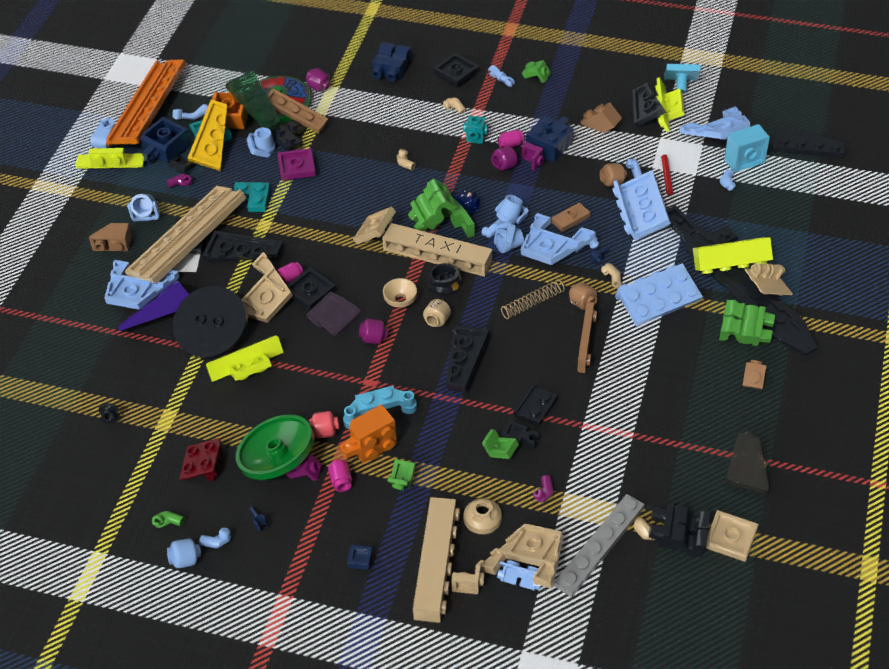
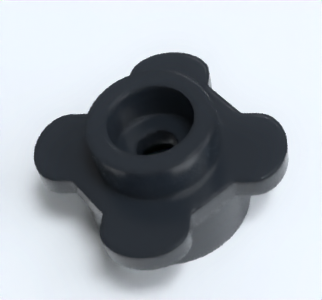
(109, 408)

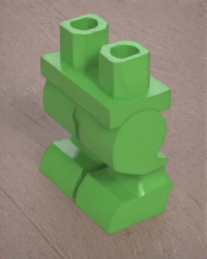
(429, 205)
(749, 323)

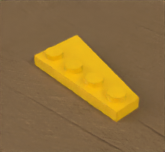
(209, 141)

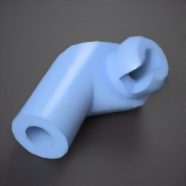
(634, 166)
(726, 180)
(490, 232)

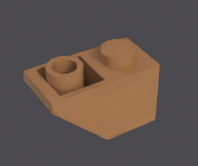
(602, 118)
(112, 238)

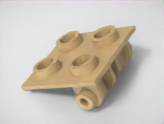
(768, 278)

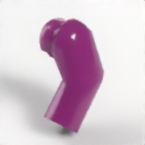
(182, 179)
(546, 490)

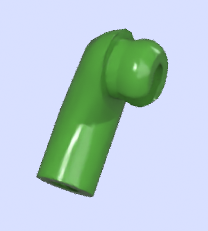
(166, 518)

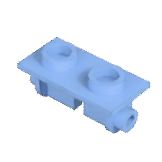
(512, 571)

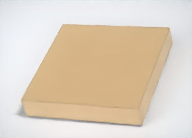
(731, 535)

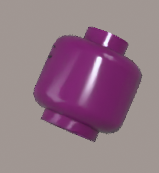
(318, 79)
(504, 158)
(372, 331)

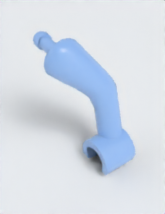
(178, 113)

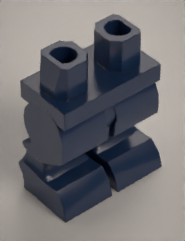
(391, 61)

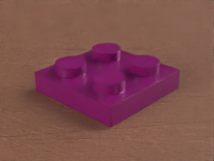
(296, 164)

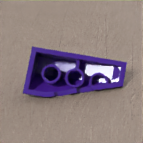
(164, 304)

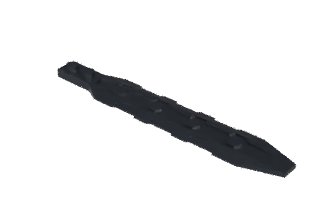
(787, 325)

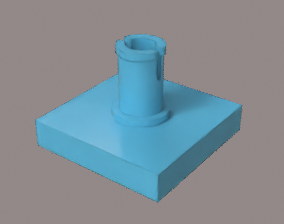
(682, 74)

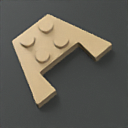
(267, 294)
(531, 546)

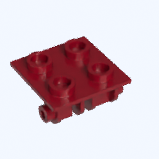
(202, 460)

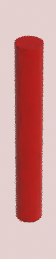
(667, 176)

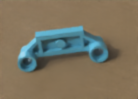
(386, 396)

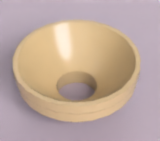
(400, 288)
(485, 522)

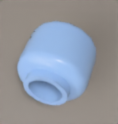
(183, 553)

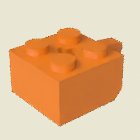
(236, 113)
(370, 435)

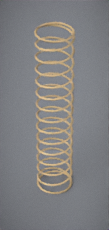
(506, 308)

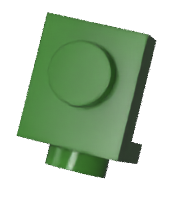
(537, 69)
(498, 446)
(402, 474)

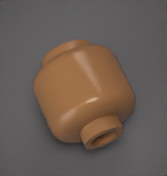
(611, 173)
(581, 294)

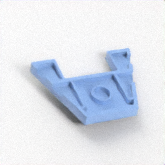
(731, 122)
(549, 246)
(132, 291)

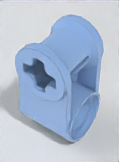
(99, 137)

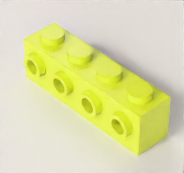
(732, 254)

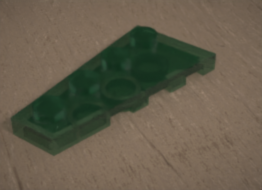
(254, 99)

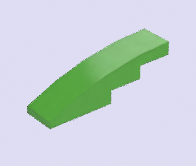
(459, 218)

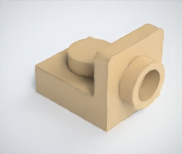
(468, 583)

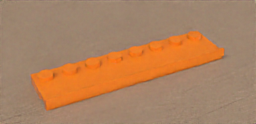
(146, 102)

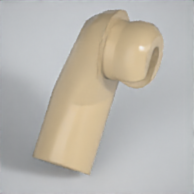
(454, 103)
(642, 528)

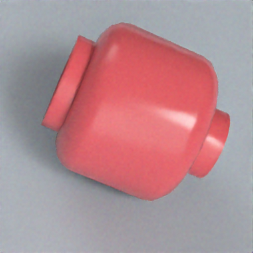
(324, 424)

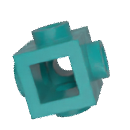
(475, 129)

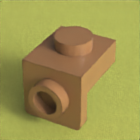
(754, 375)

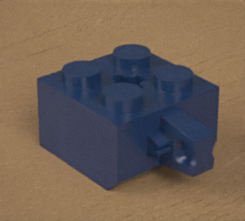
(552, 136)
(164, 140)

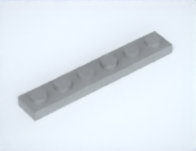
(598, 545)

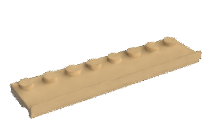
(185, 234)

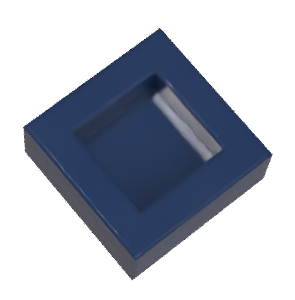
(359, 557)

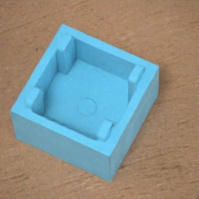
(746, 148)

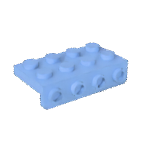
(641, 205)
(658, 294)

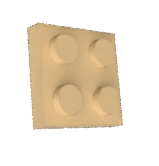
(374, 225)

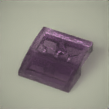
(333, 313)

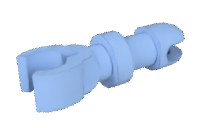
(501, 76)

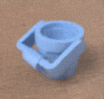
(261, 142)
(142, 206)
(510, 210)
(508, 237)

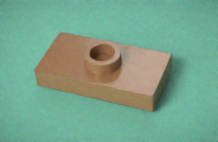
(570, 217)

